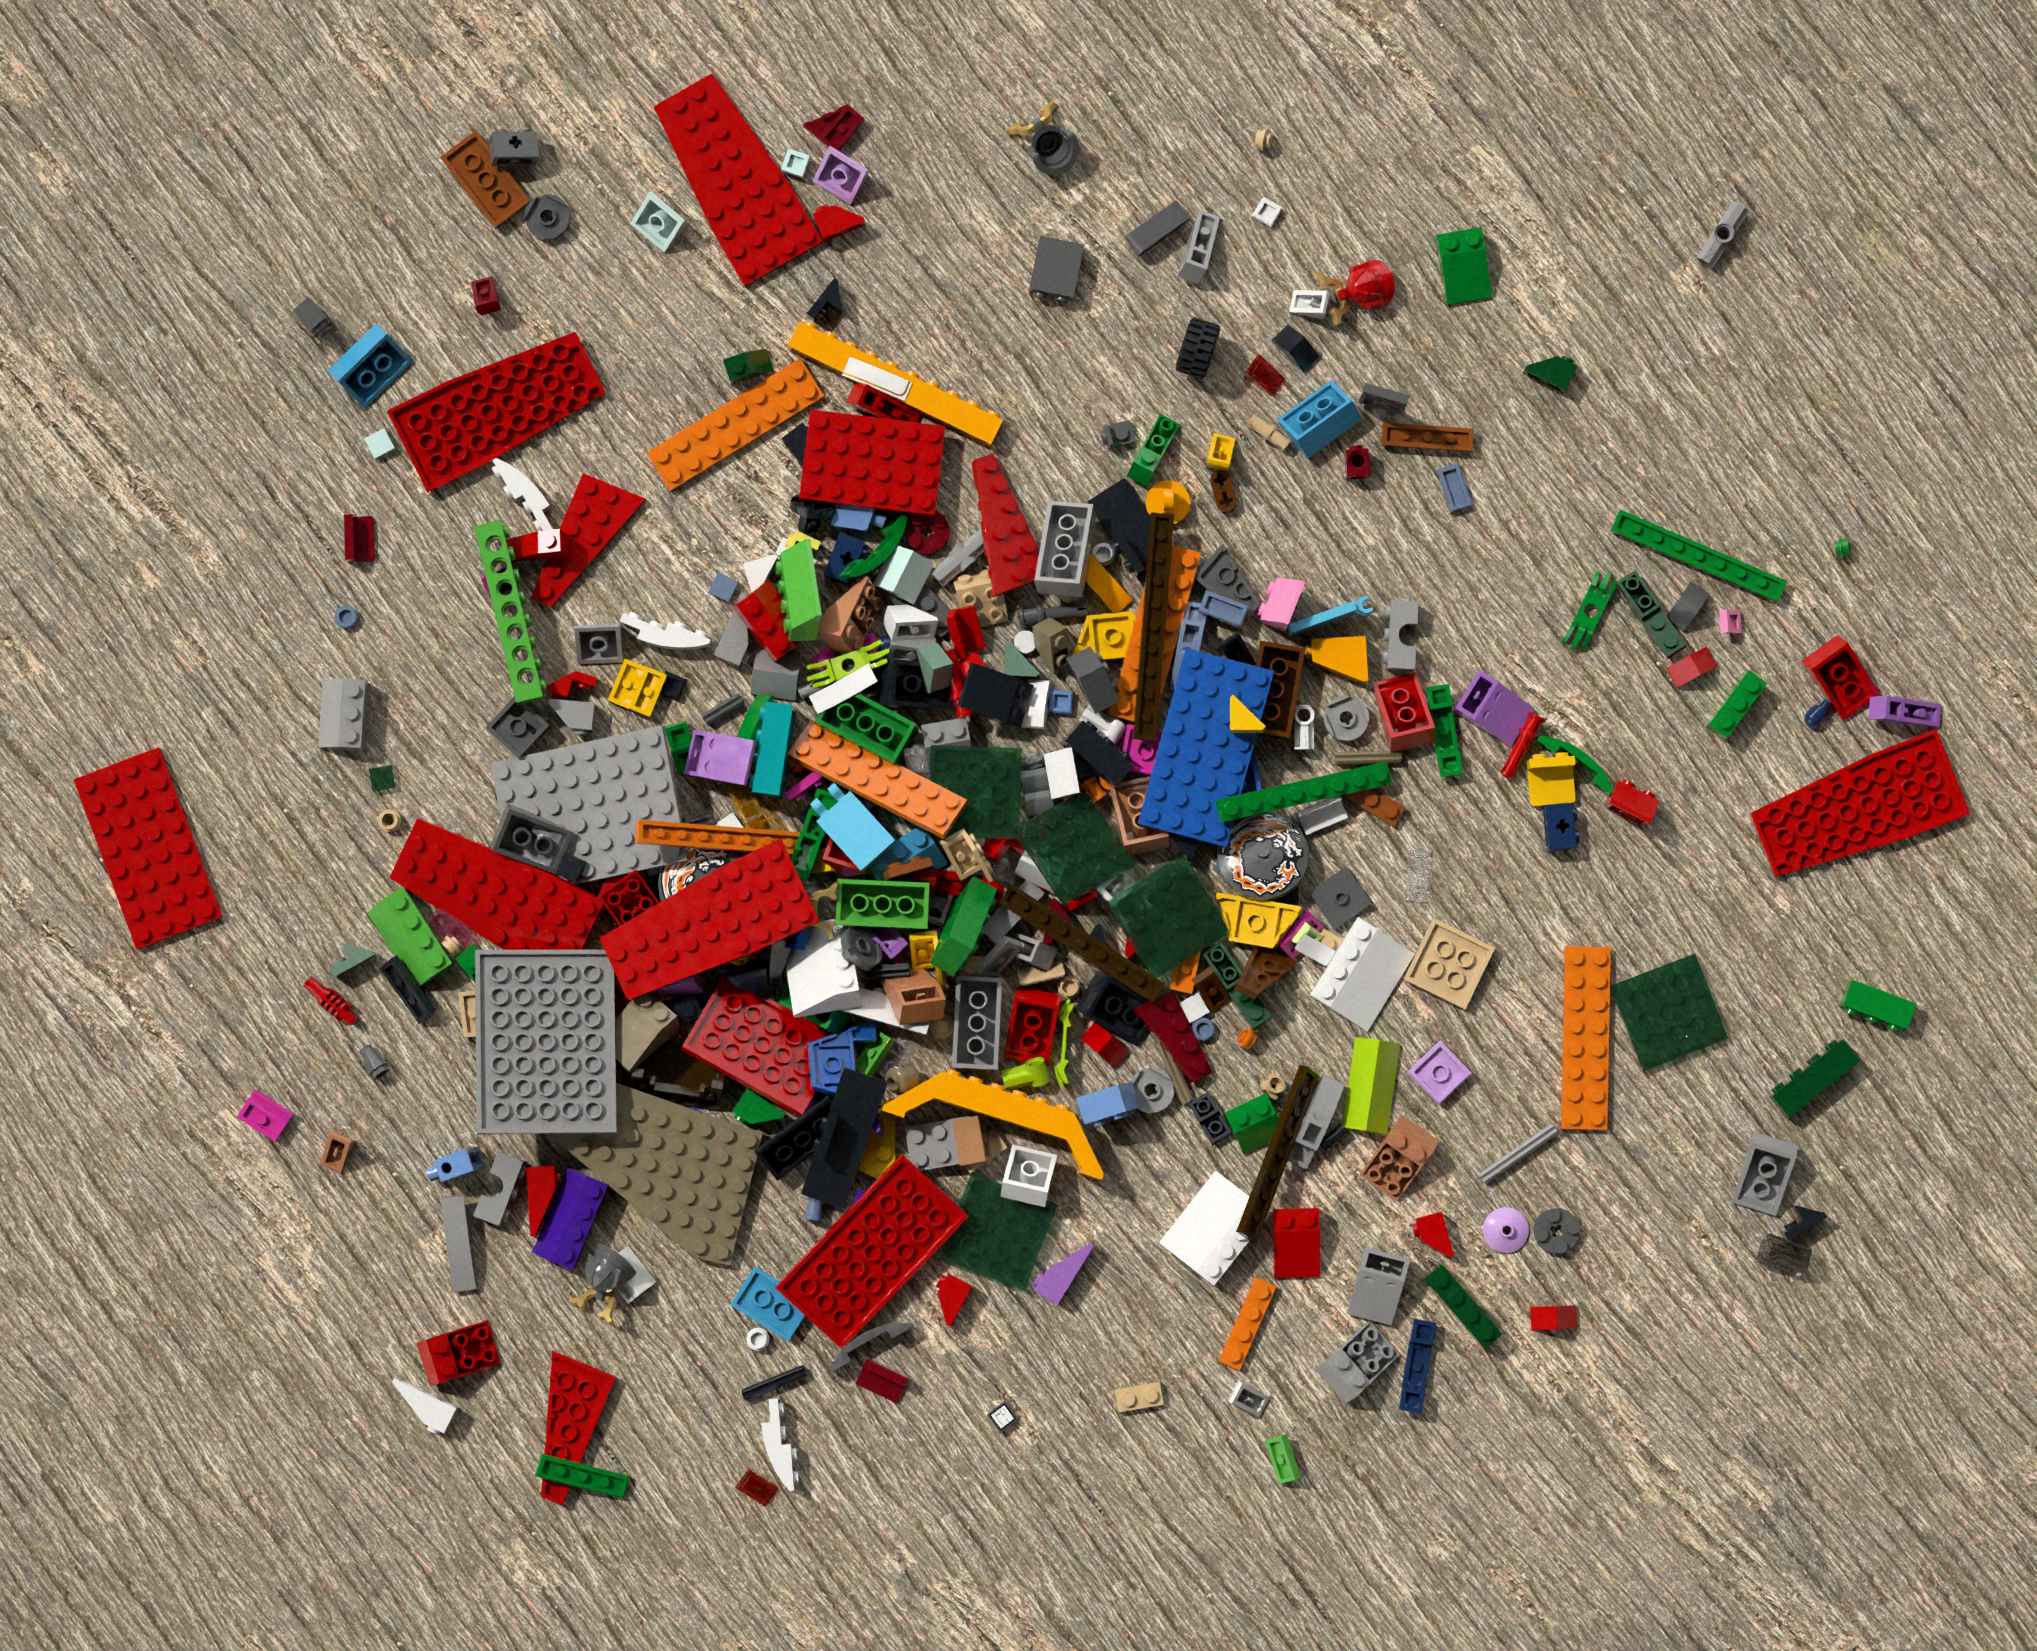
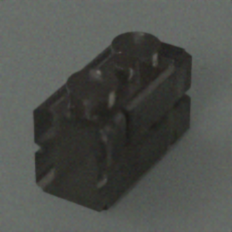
(1784, 1255)

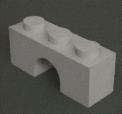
(1399, 656)
(496, 1209)

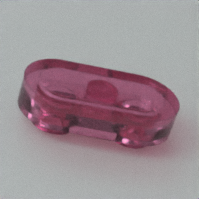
(450, 926)

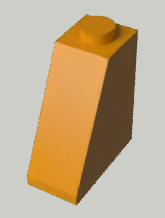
(1341, 656)

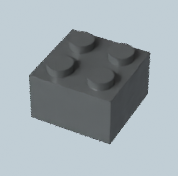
(1094, 679)

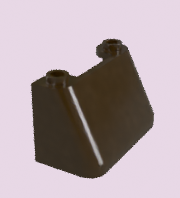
(679, 1078)

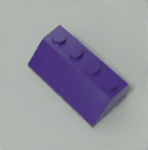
(571, 1218)

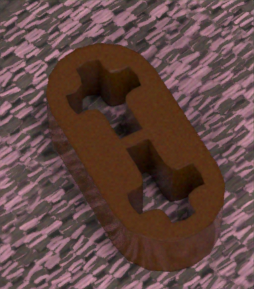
(1228, 489)

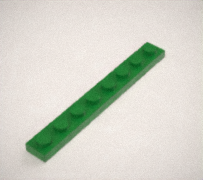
(1698, 556)
(1303, 792)

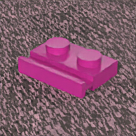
(265, 1115)

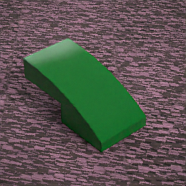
(679, 741)

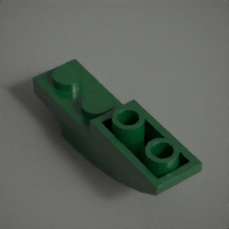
(1650, 614)
(1229, 974)

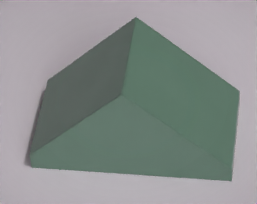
(1017, 665)
(935, 667)

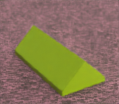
(1371, 1085)

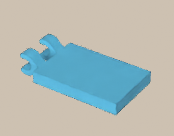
(1329, 617)
(853, 828)

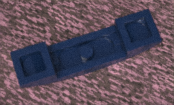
(1417, 1366)

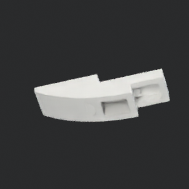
(521, 487)
(674, 637)
(780, 1454)

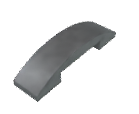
(843, 1357)

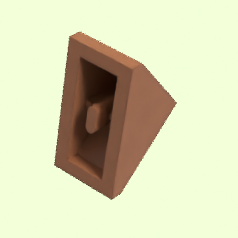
(337, 1151)

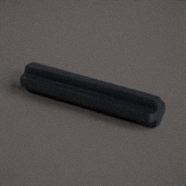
(774, 1383)

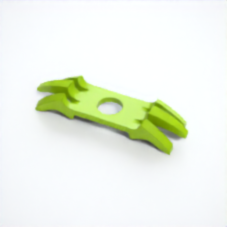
(835, 669)
(1060, 1068)

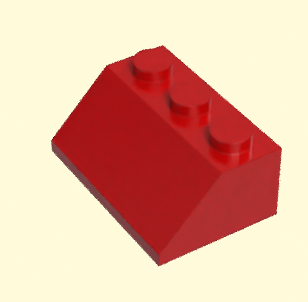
(764, 619)

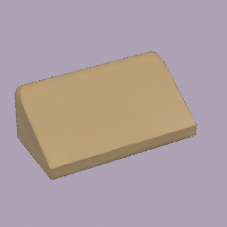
(1035, 975)

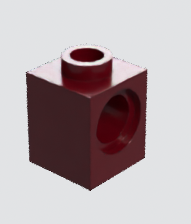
(1357, 472)

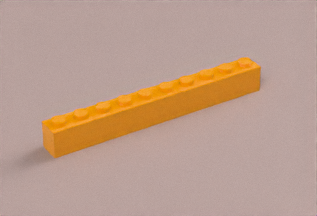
(922, 396)

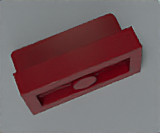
(359, 538)
(881, 1380)

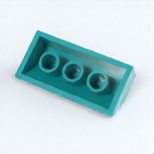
(774, 744)

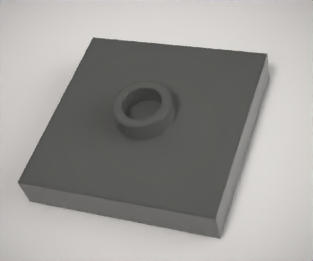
(1340, 898)

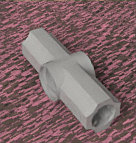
(1714, 245)
(959, 559)

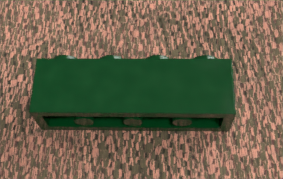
(1814, 1078)
(1462, 1306)

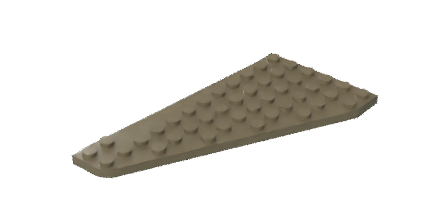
(675, 1168)

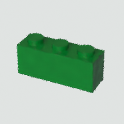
(1736, 705)
(1877, 1006)

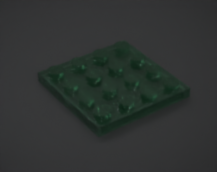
(989, 783)
(1073, 847)
(1168, 916)
(1668, 1012)
(999, 1235)

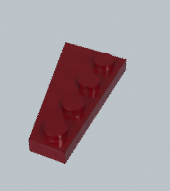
(1175, 1034)

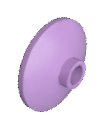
(1494, 1225)

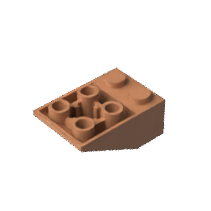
(851, 617)
(915, 997)
(1399, 1157)

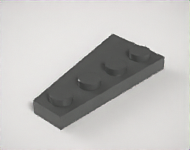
(926, 602)

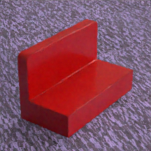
(965, 630)

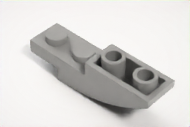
(1316, 1121)

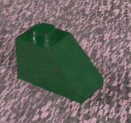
(748, 365)
(1553, 372)

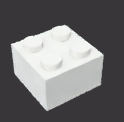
(1028, 1175)

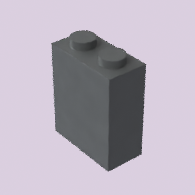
(1056, 269)

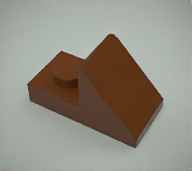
(1210, 989)

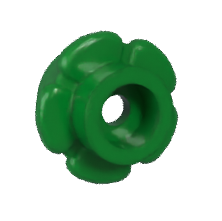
(1843, 548)

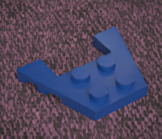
(833, 1054)

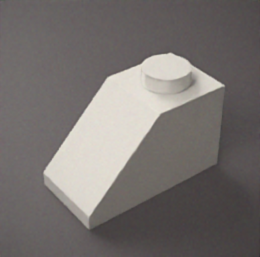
(909, 623)

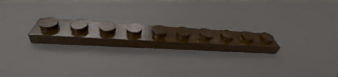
(1153, 627)

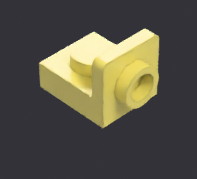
(798, 537)

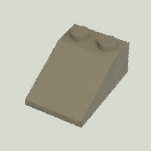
(642, 1030)

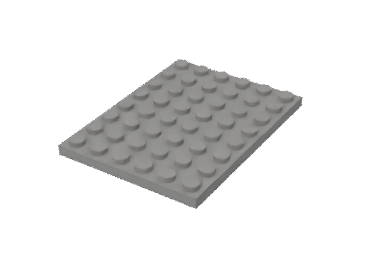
(599, 795)
(545, 1042)

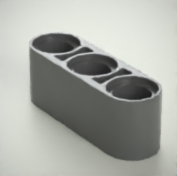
(1157, 228)

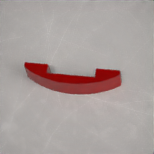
(949, 883)

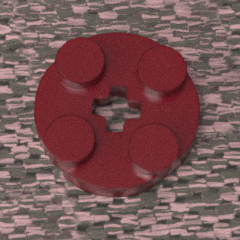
(936, 541)

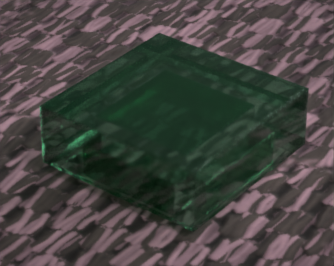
(382, 778)

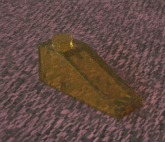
(747, 806)

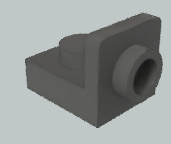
(1117, 434)

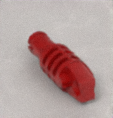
(331, 1001)

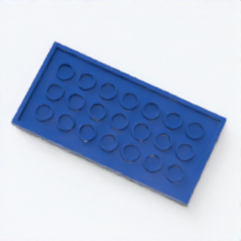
(1198, 753)

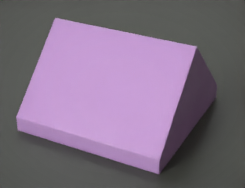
(841, 175)

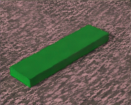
(582, 1475)

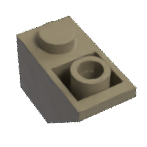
(1052, 644)

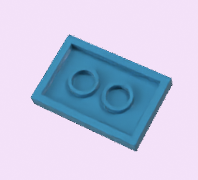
(767, 1305)

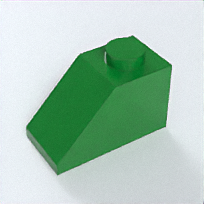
(755, 1110)

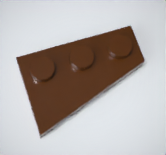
(1263, 971)

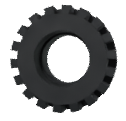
(1197, 348)

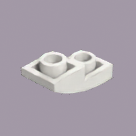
(1037, 707)

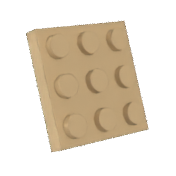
(1449, 963)

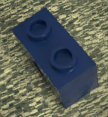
(844, 546)
(1554, 838)

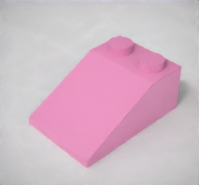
(1281, 603)

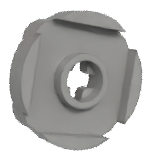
(1351, 706)
(1163, 1085)

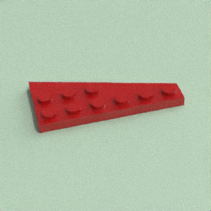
(591, 523)
(1005, 533)
(573, 1411)

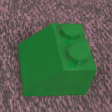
(1253, 1123)

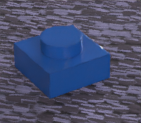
(799, 940)

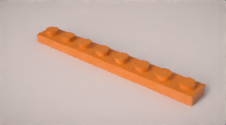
(710, 836)

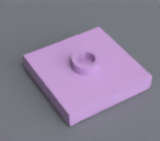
(1439, 1072)

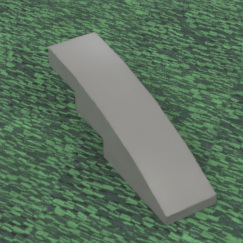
(458, 1243)

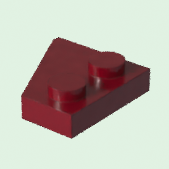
(835, 127)

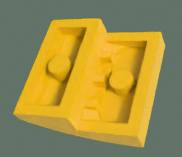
(637, 687)

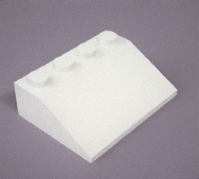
(1362, 974)
(820, 975)
(1207, 1229)

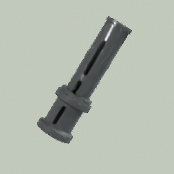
(1038, 614)

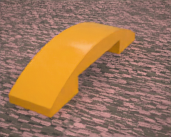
(1106, 586)

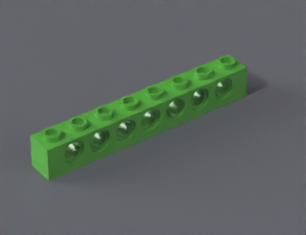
(485, 535)

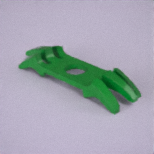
(1586, 623)

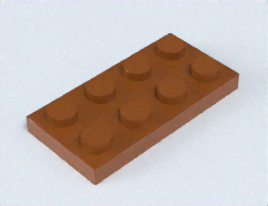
(487, 185)

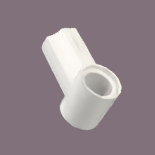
(1106, 725)
(1303, 730)

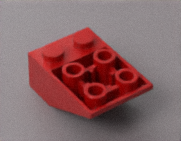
(628, 898)
(458, 1353)

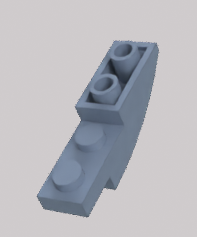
(1190, 636)

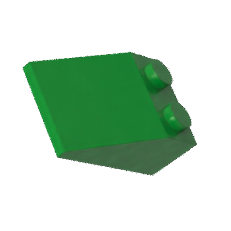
(1463, 265)

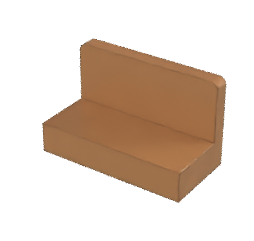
(972, 1140)

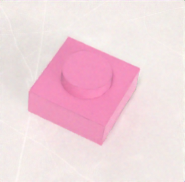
(1730, 622)

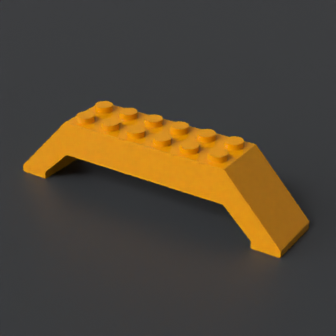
(1005, 1107)

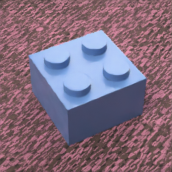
(1113, 1101)

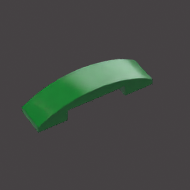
(893, 532)
(1445, 735)
(1600, 780)

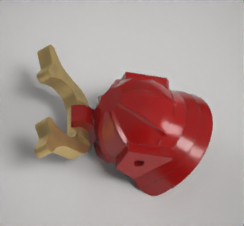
(1367, 285)

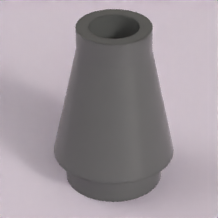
(374, 1063)

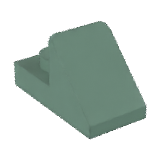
(357, 957)

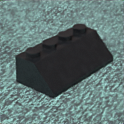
(794, 1142)

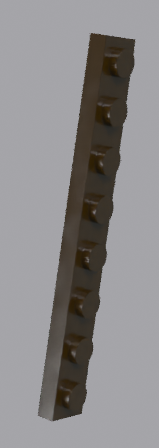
(1082, 943)
(1278, 1153)

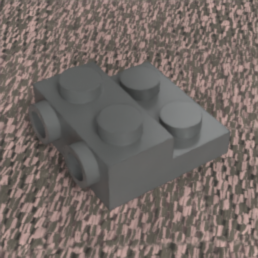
(518, 727)

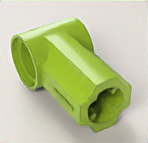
(1031, 1073)

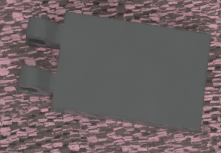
(1383, 399)

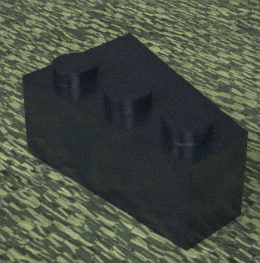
(1098, 753)

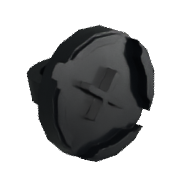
(810, 514)

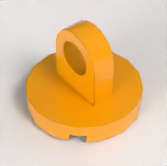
(1168, 498)

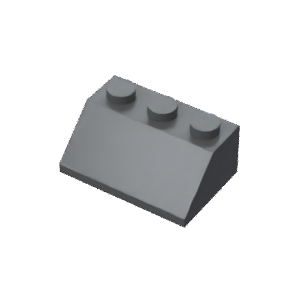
(343, 714)

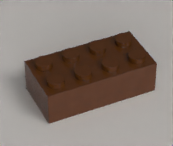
(1281, 700)

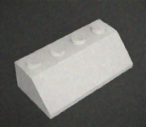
(878, 1008)

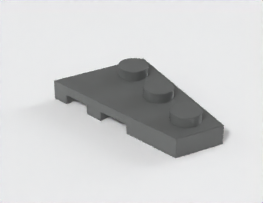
(1224, 578)

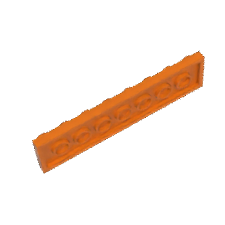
(735, 424)
(1181, 577)
(878, 780)
(1585, 1038)

